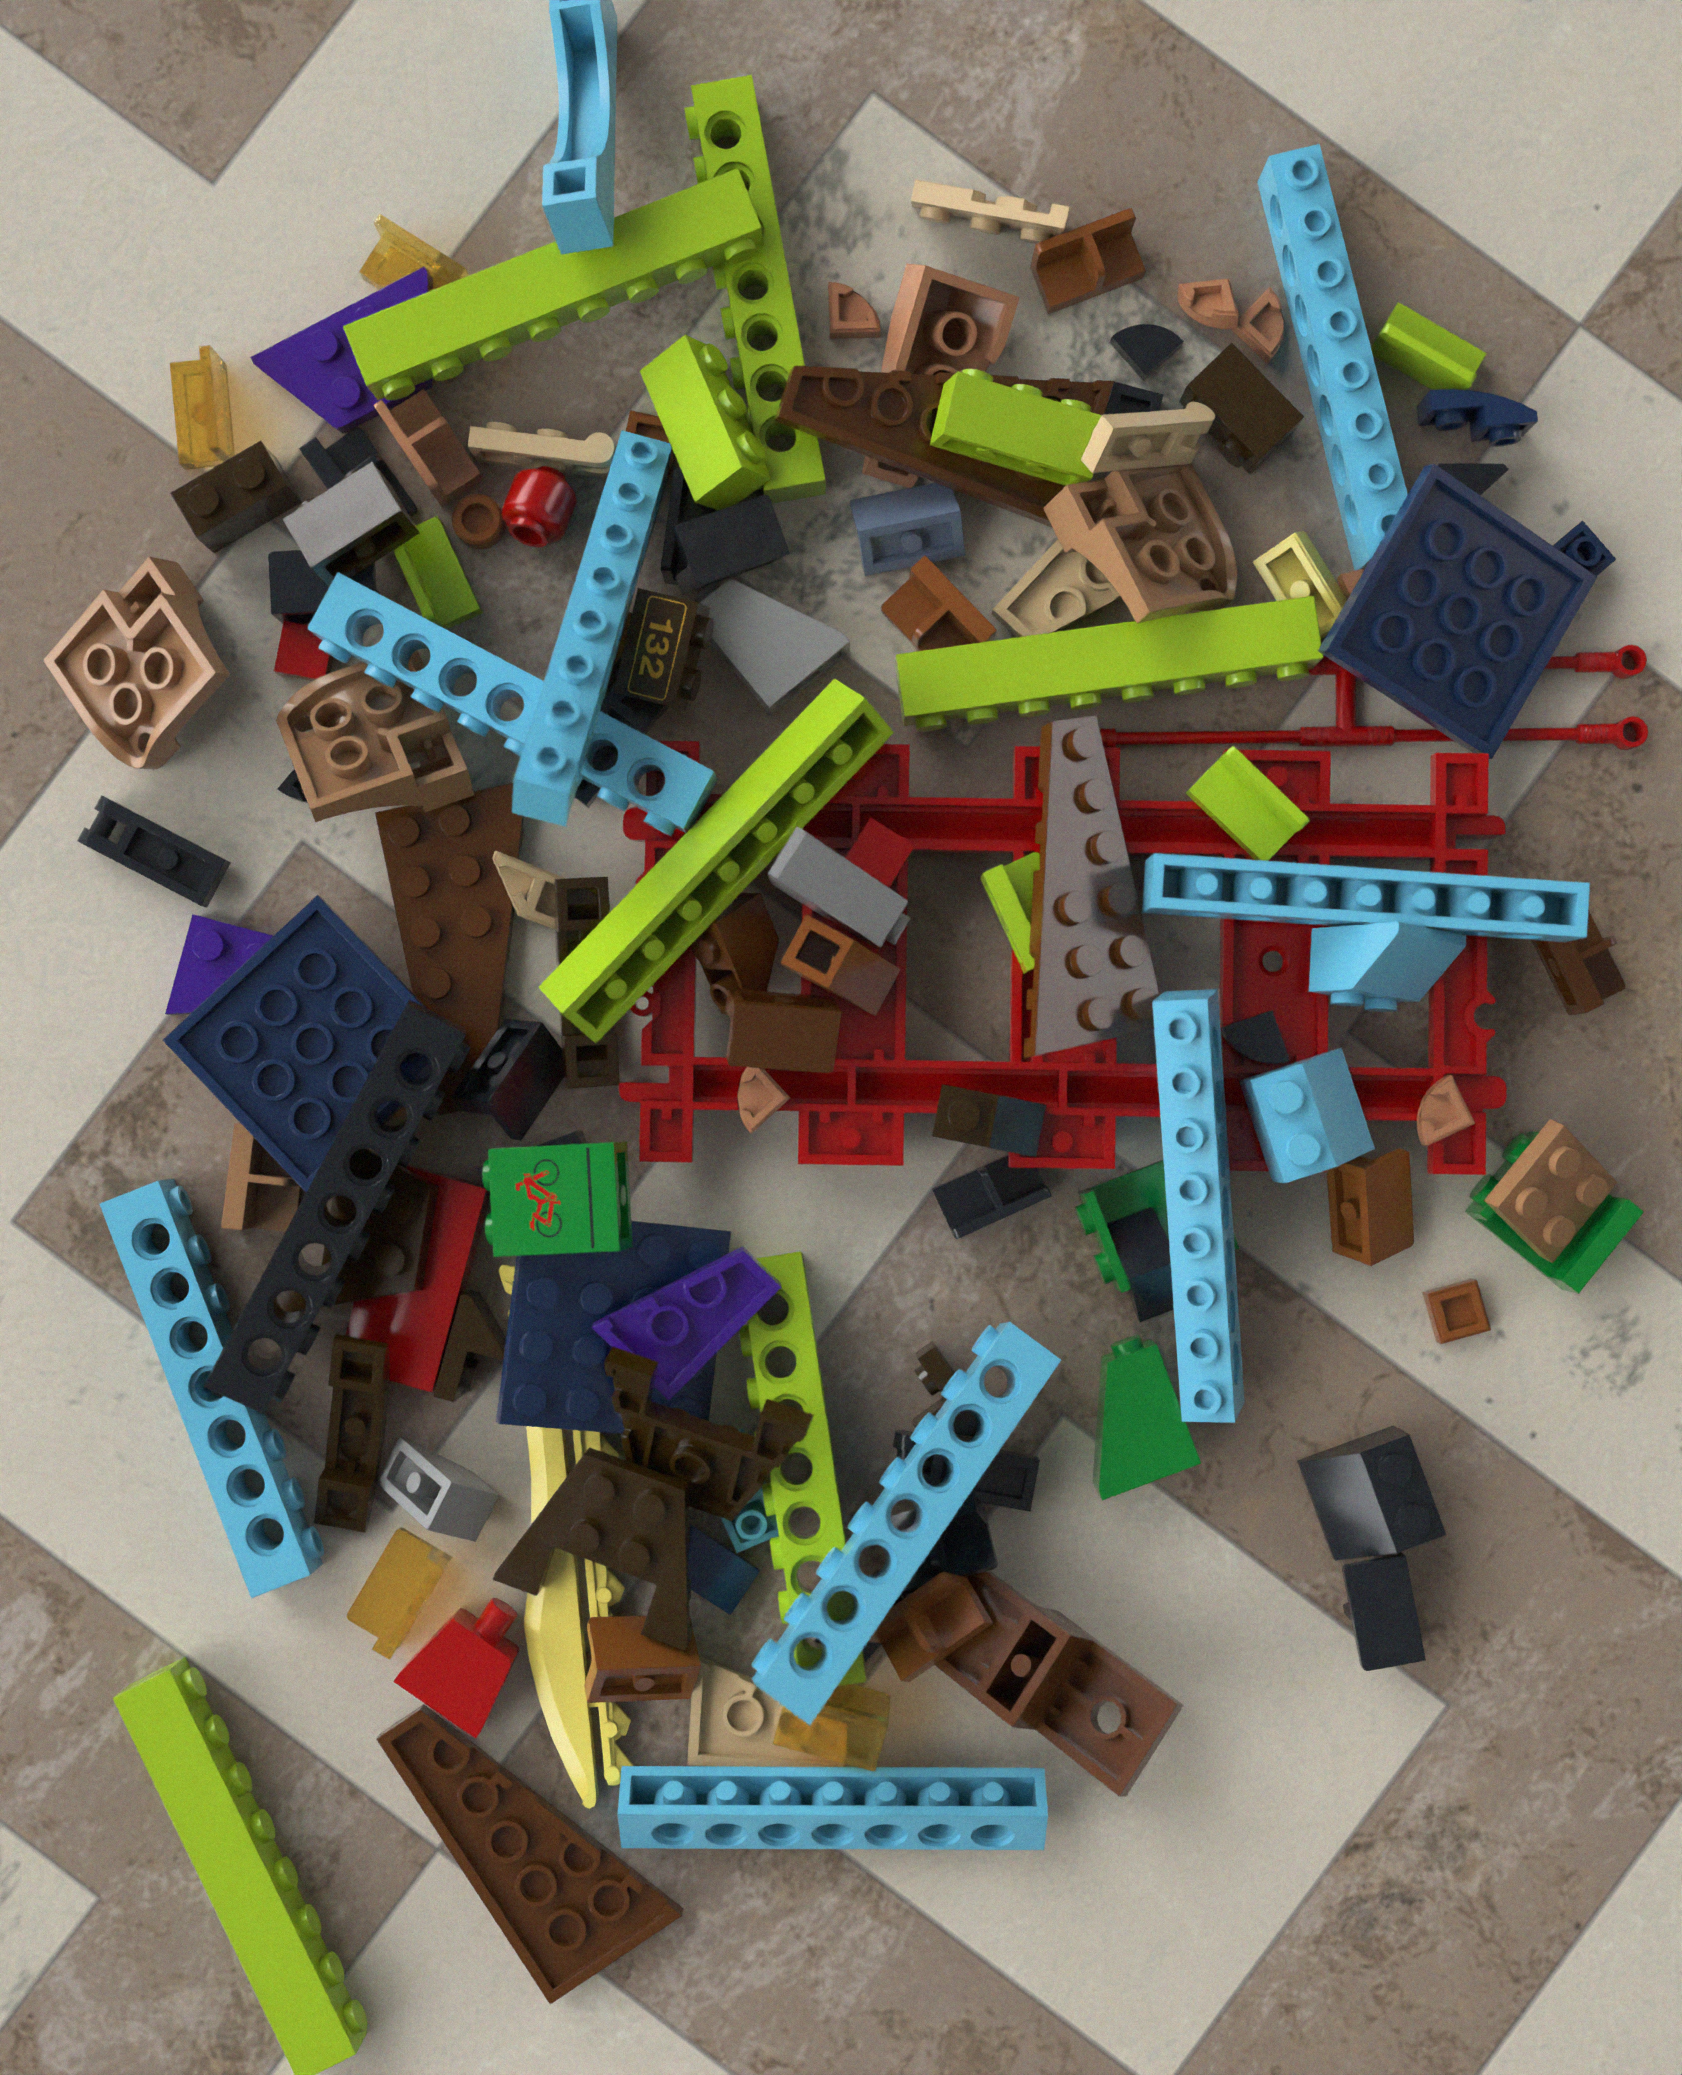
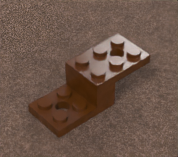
(1054, 1678)

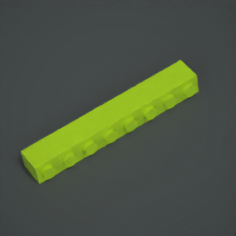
(550, 289)
(1108, 662)
(716, 859)
(243, 1868)

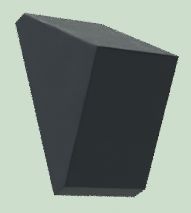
(1146, 1261)

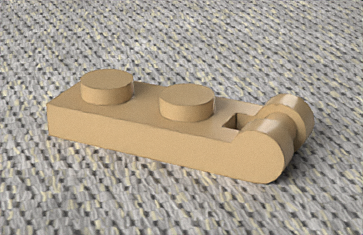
(1147, 438)
(503, 445)

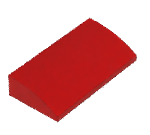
(421, 1321)

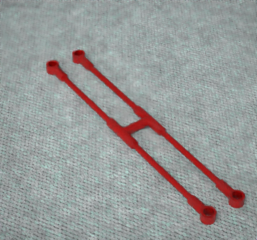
(1349, 734)

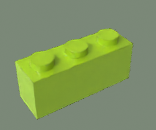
(705, 423)
(1014, 427)

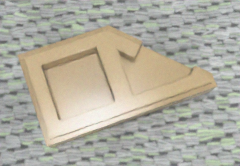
(528, 888)

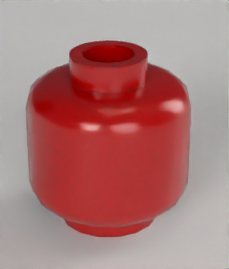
(539, 506)

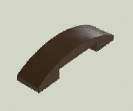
(578, 910)
(355, 1432)

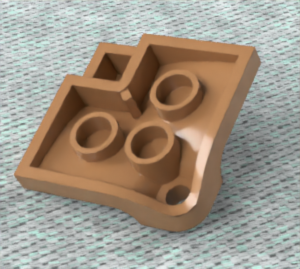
(1150, 538)
(139, 664)
(370, 745)

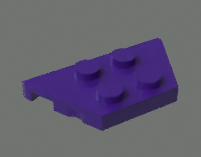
(321, 366)

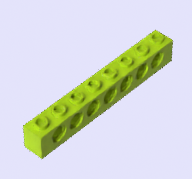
(731, 110)
(821, 1489)

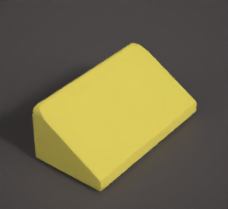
(1298, 571)

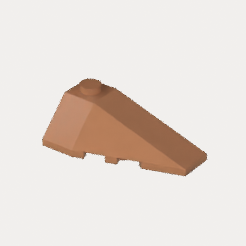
(942, 328)

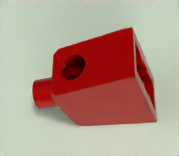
(464, 1666)

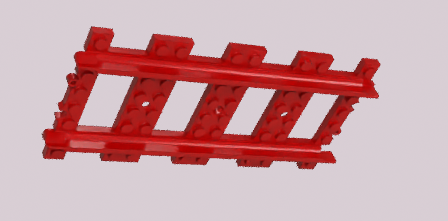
(861, 1104)

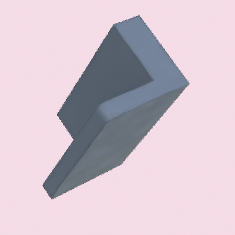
(906, 525)

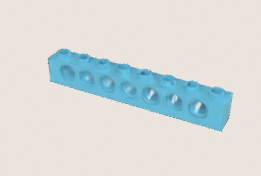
(1333, 346)
(352, 608)
(591, 631)
(1364, 896)
(1199, 1204)
(205, 1415)
(808, 1688)
(832, 1808)

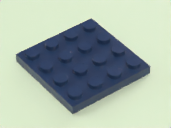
(1457, 612)
(298, 1037)
(555, 1357)

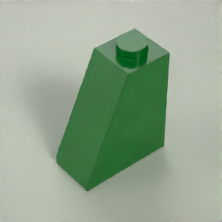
(1138, 1421)

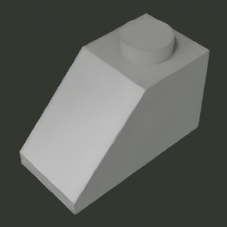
(437, 1491)

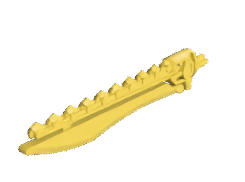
(556, 1624)

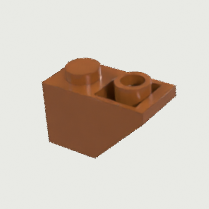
(840, 965)

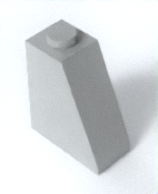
(769, 643)
(839, 890)

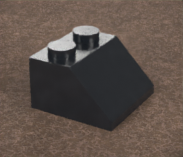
(1371, 1496)

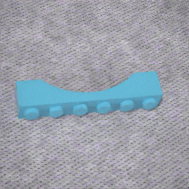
(582, 170)

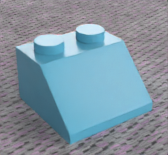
(1379, 963)
(1307, 1116)

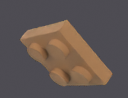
(1551, 1190)

